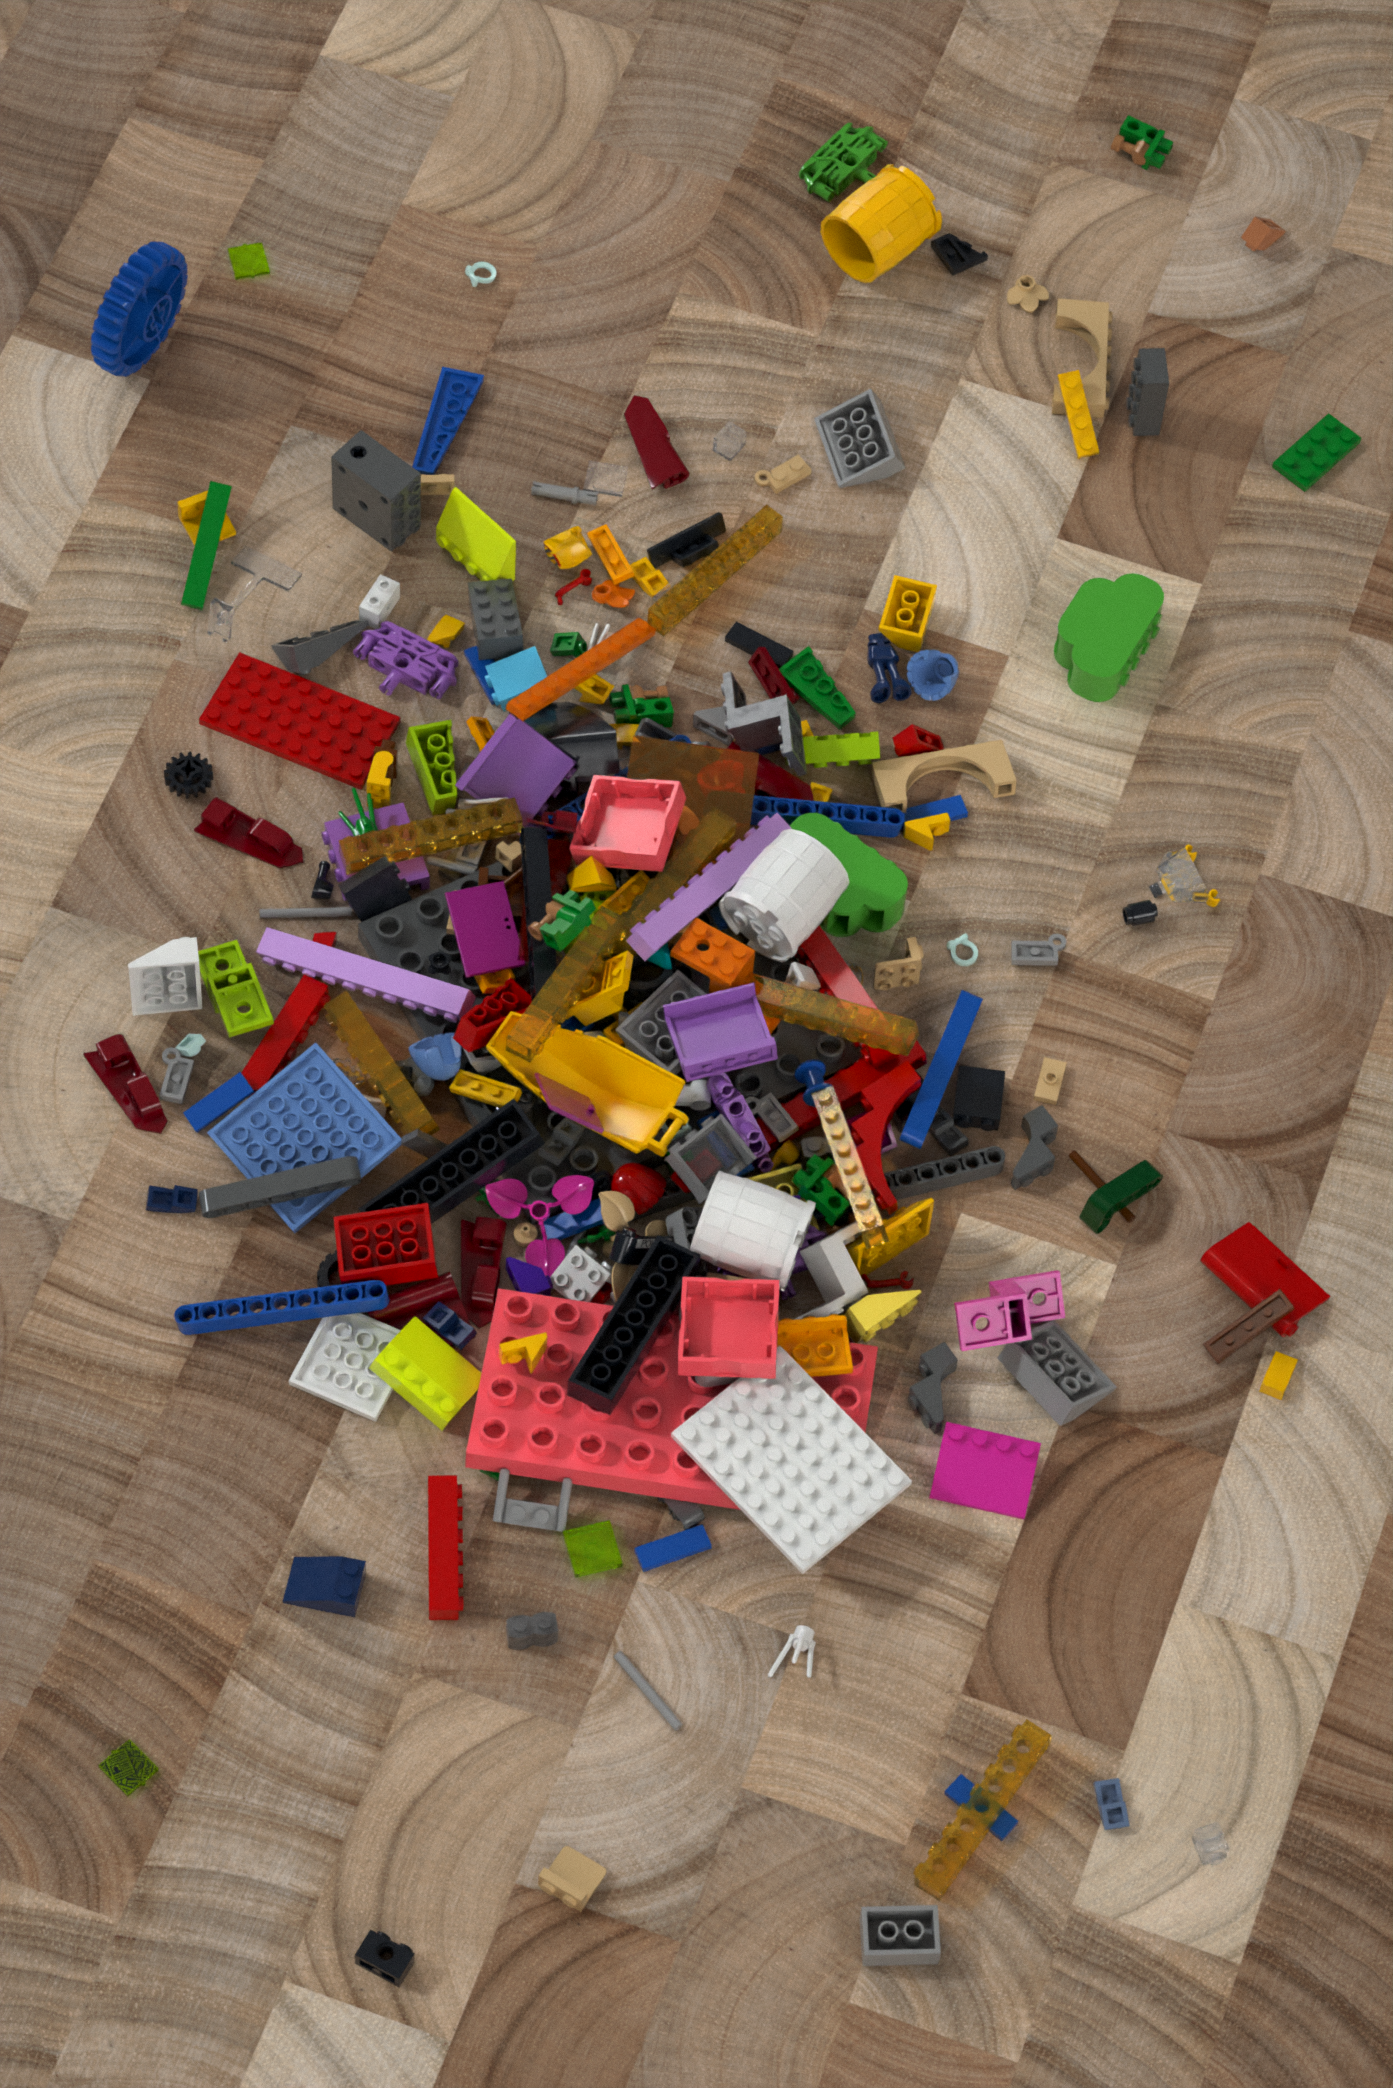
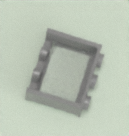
(706, 1153)

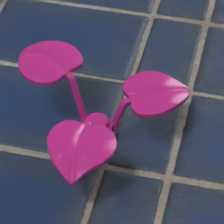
(572, 1193)

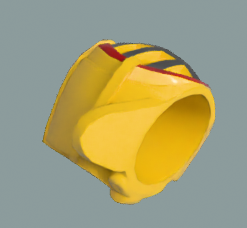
(567, 548)

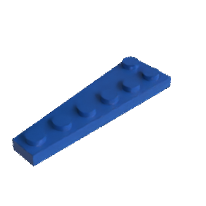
(447, 411)

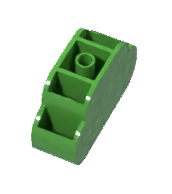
(1107, 633)
(876, 885)

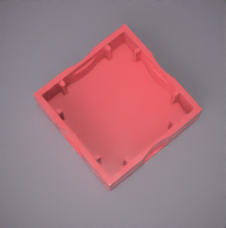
(628, 822)
(728, 1328)

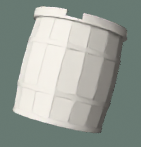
(784, 894)
(751, 1228)

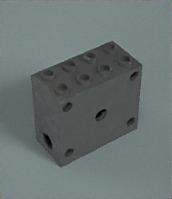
(376, 490)

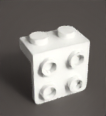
(581, 1275)

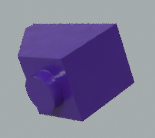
(528, 1277)

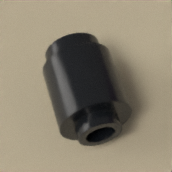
(1140, 913)

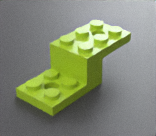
(233, 989)

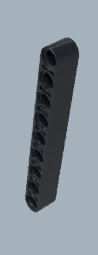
(536, 896)

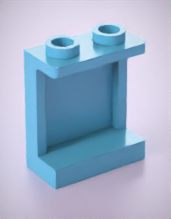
(514, 675)

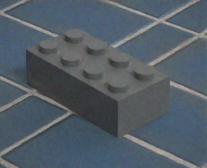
(1148, 392)
(495, 618)

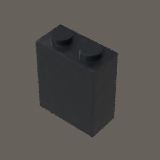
(376, 889)
(978, 1098)

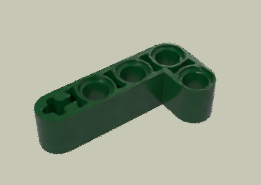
(1119, 1194)

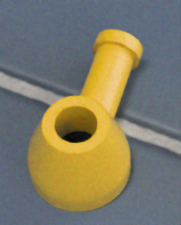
(786, 1154)

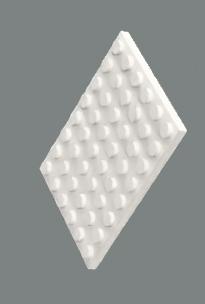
(791, 1461)

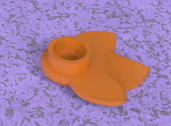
(612, 594)

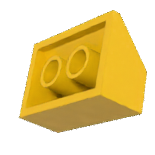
(907, 612)

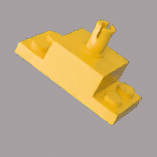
(605, 992)

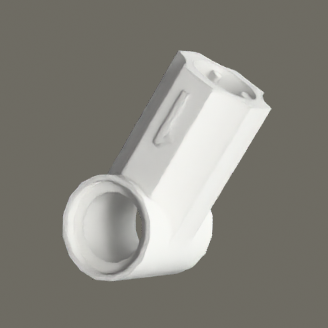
(695, 1095)

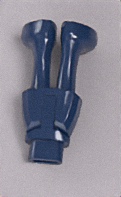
(881, 657)

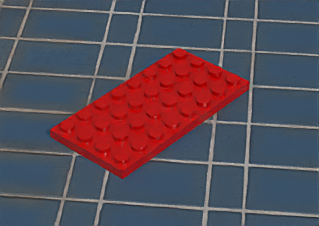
(298, 720)

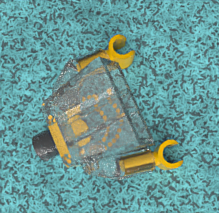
(1182, 879)

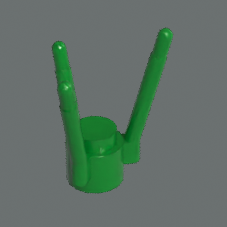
(363, 824)

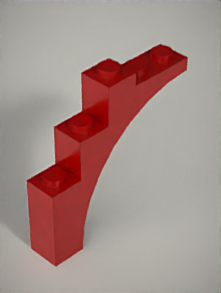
(882, 1101)

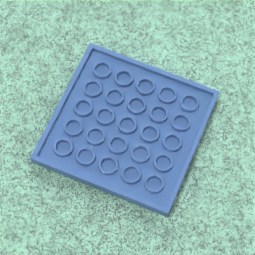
(301, 1120)

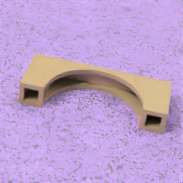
(1091, 323)
(983, 761)

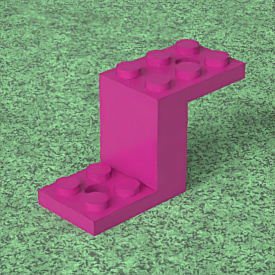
(1009, 1310)

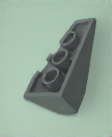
(309, 652)

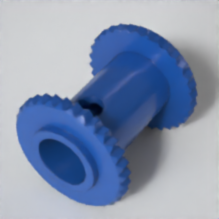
(811, 1073)

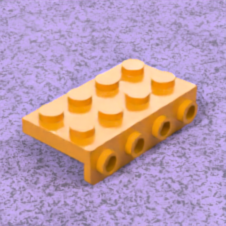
(817, 1344)

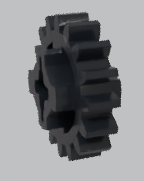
(199, 776)

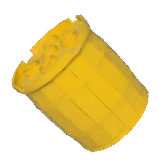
(881, 223)

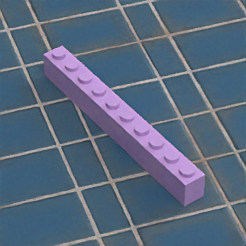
(703, 889)
(365, 974)

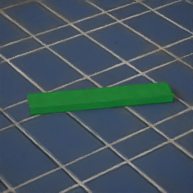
(206, 545)

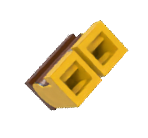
(381, 774)

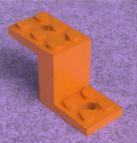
(725, 961)

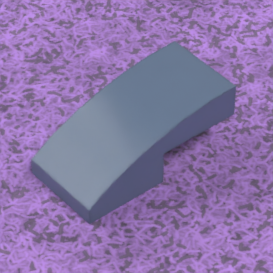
(1111, 1804)

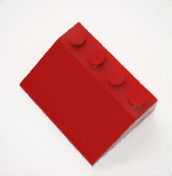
(386, 1245)

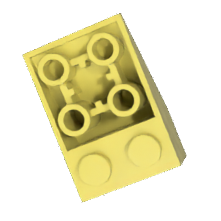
(878, 1312)

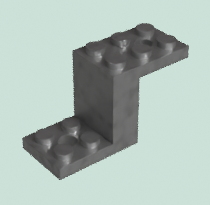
(763, 723)

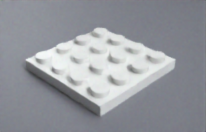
(339, 1363)

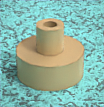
(524, 1234)

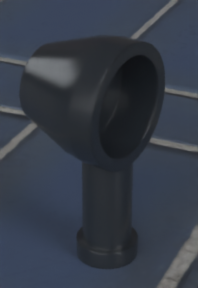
(322, 887)

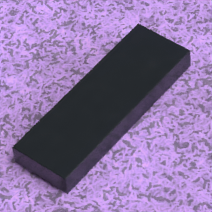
(750, 640)

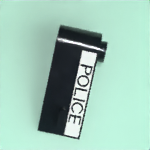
(630, 1247)

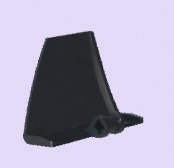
(581, 737)

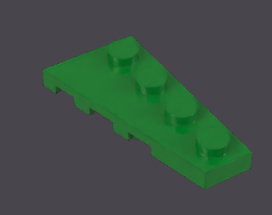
(817, 688)

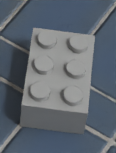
(900, 1935)

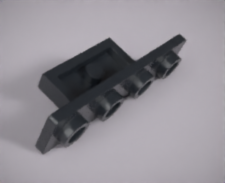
(689, 544)

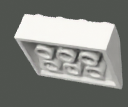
(166, 979)

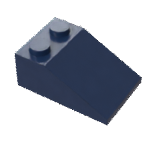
(326, 1584)

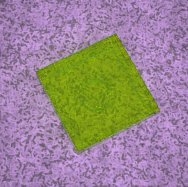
(592, 1548)

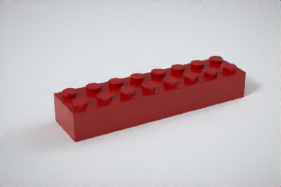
(840, 982)

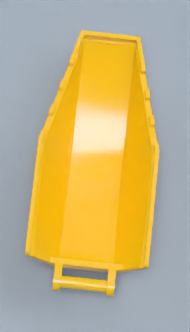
(626, 1089)

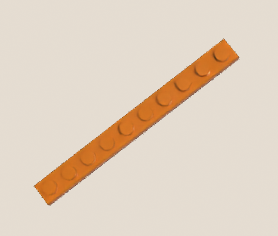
(580, 669)

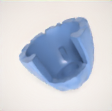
(932, 674)
(437, 1056)

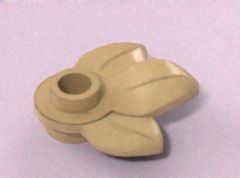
(1028, 296)

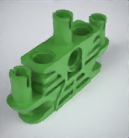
(842, 161)

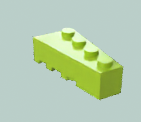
(841, 749)
(434, 760)

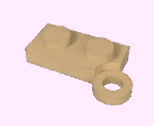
(784, 474)

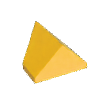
(591, 877)

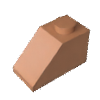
(1262, 233)

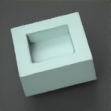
(191, 1045)

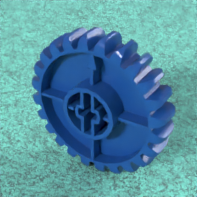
(139, 308)

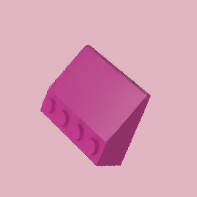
(985, 1470)

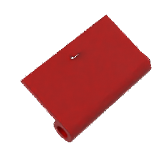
(1257, 1269)

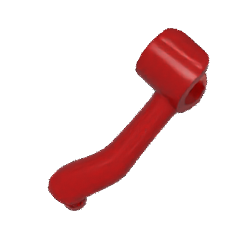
(583, 579)
(889, 1282)

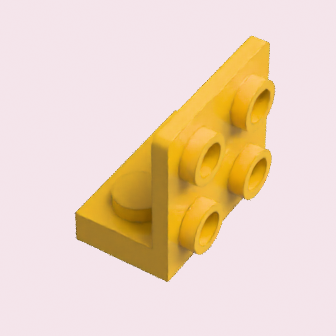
(190, 515)

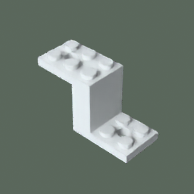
(834, 1272)

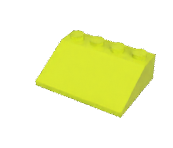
(476, 539)
(427, 1373)

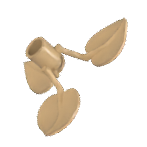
(616, 1212)

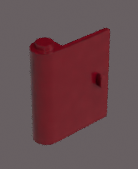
(419, 1300)

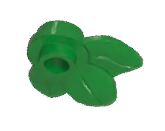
(604, 1233)

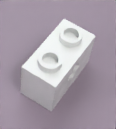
(379, 601)

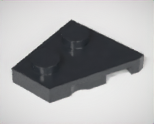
(957, 254)

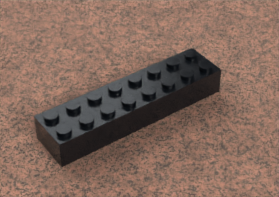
(464, 1164)
(632, 1325)

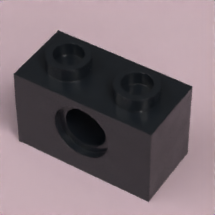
(391, 1970)

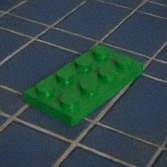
(1316, 452)

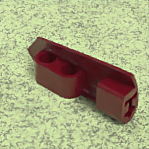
(653, 445)
(777, 782)
(562, 821)
(250, 836)
(127, 1083)
(480, 1267)

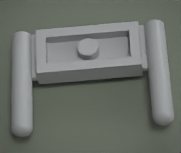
(467, 858)
(531, 1513)

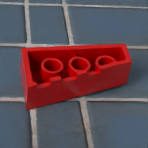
(483, 1020)

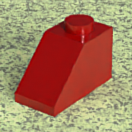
(916, 741)

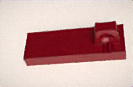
(770, 675)

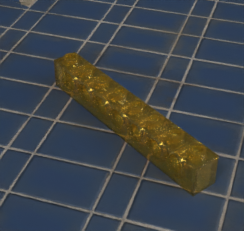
(715, 570)
(443, 838)
(938, 1883)

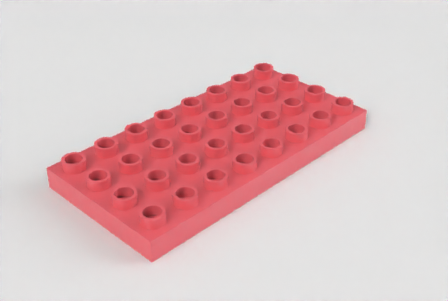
(543, 1433)

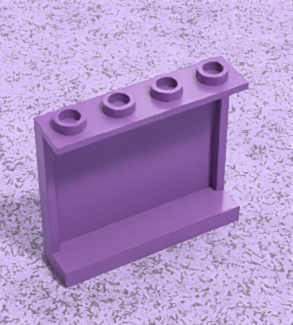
(518, 765)
(412, 870)
(719, 1032)

